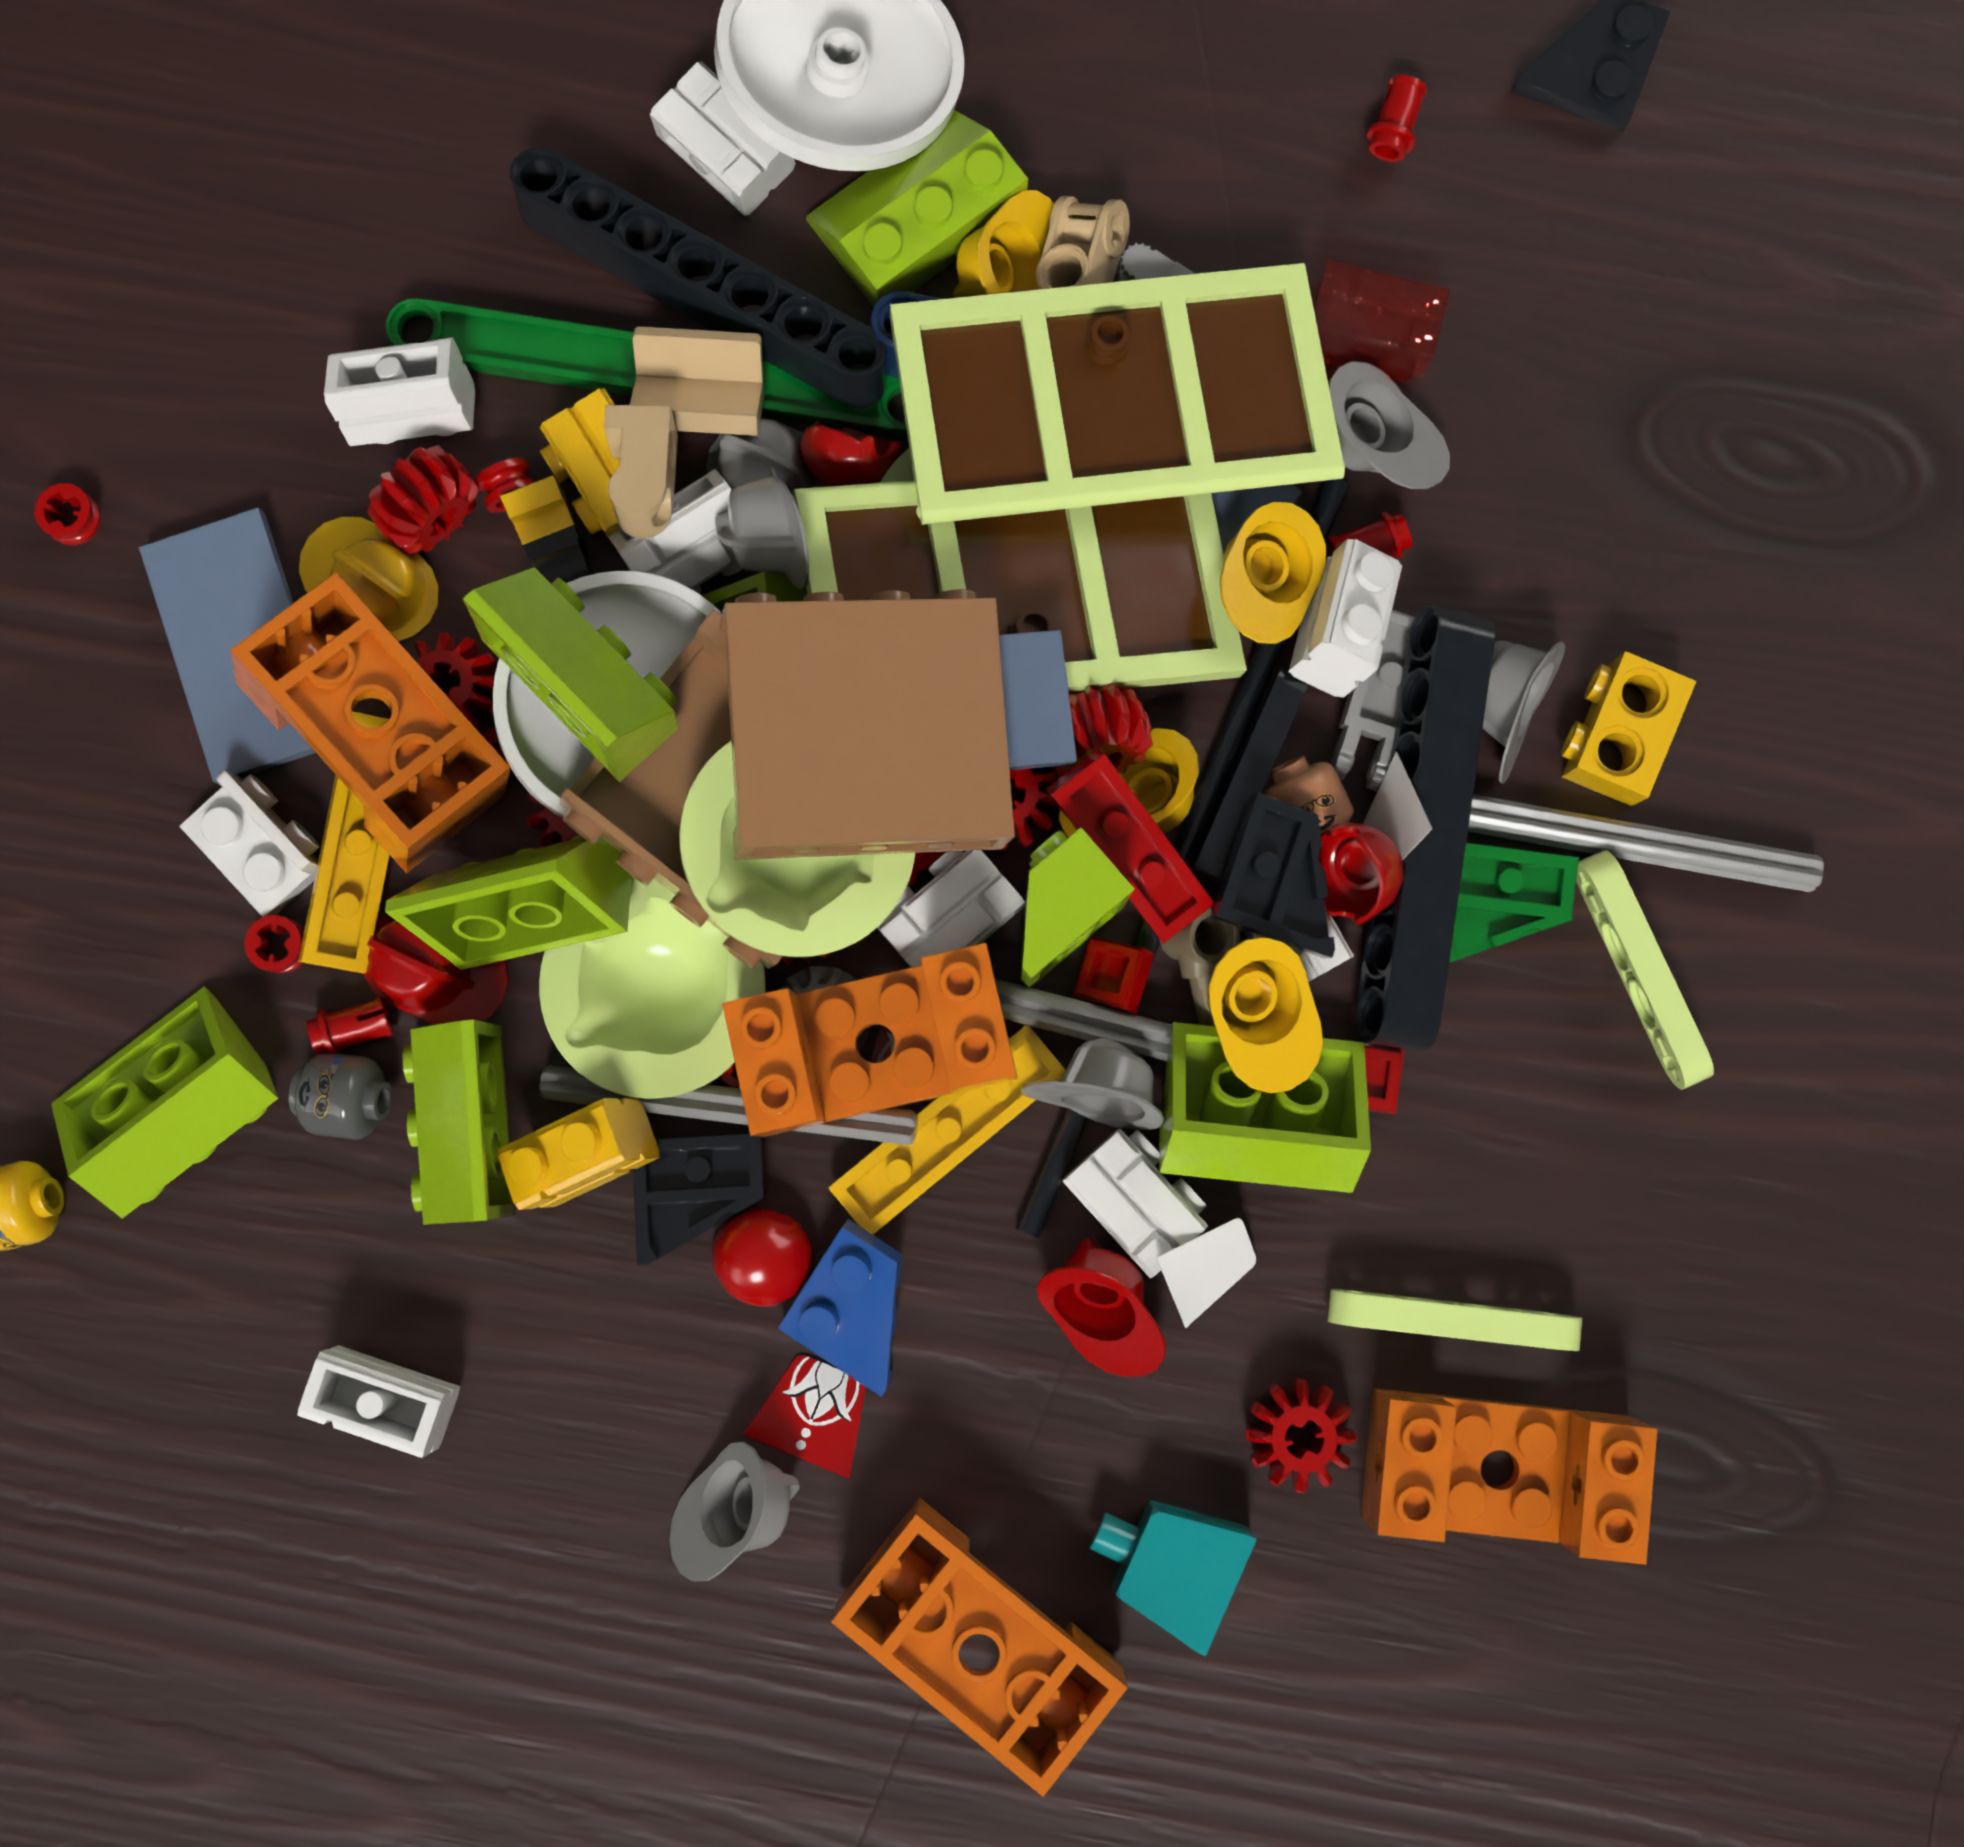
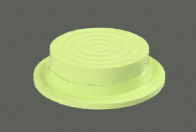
(780, 902)
(646, 1003)

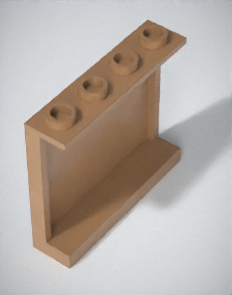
(867, 725)
(646, 807)

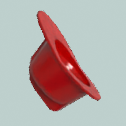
(428, 984)
(1103, 1311)

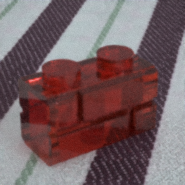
(1378, 319)

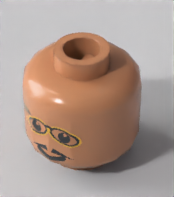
(1313, 789)

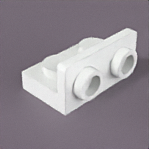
(252, 844)

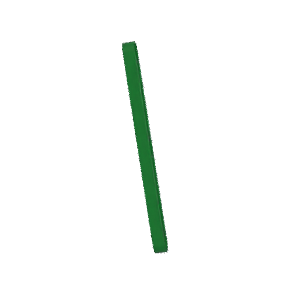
(605, 359)

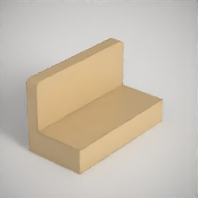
(704, 376)

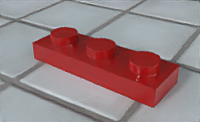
(1117, 822)

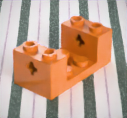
(415, 774)
(803, 1058)
(1573, 1480)
(929, 1596)

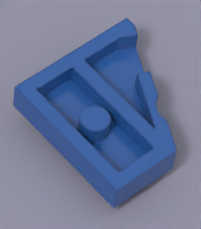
(850, 1307)

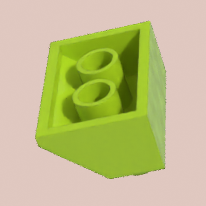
(910, 218)
(574, 668)
(1067, 900)
(519, 903)
(161, 1104)
(458, 1121)
(1237, 1133)

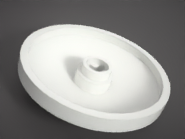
(841, 77)
(653, 621)

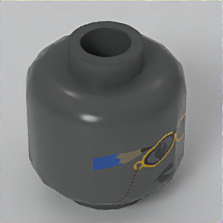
(340, 1096)

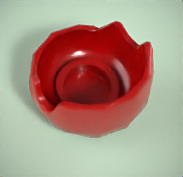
(846, 455)
(1360, 871)
(761, 1256)

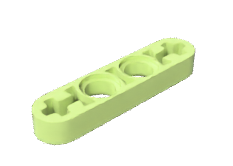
(1643, 970)
(1455, 1319)

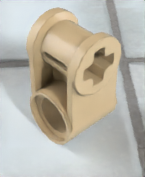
(1083, 243)

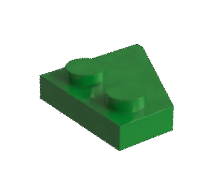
(1510, 896)

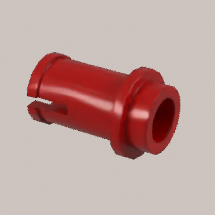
(1397, 119)
(1387, 534)
(349, 1026)

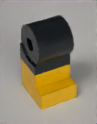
(548, 530)

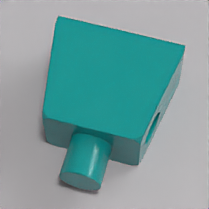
(1176, 1567)

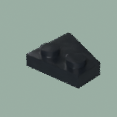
(1598, 63)
(1277, 878)
(694, 1189)

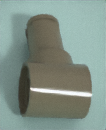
(1199, 962)

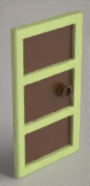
(1114, 393)
(1119, 579)

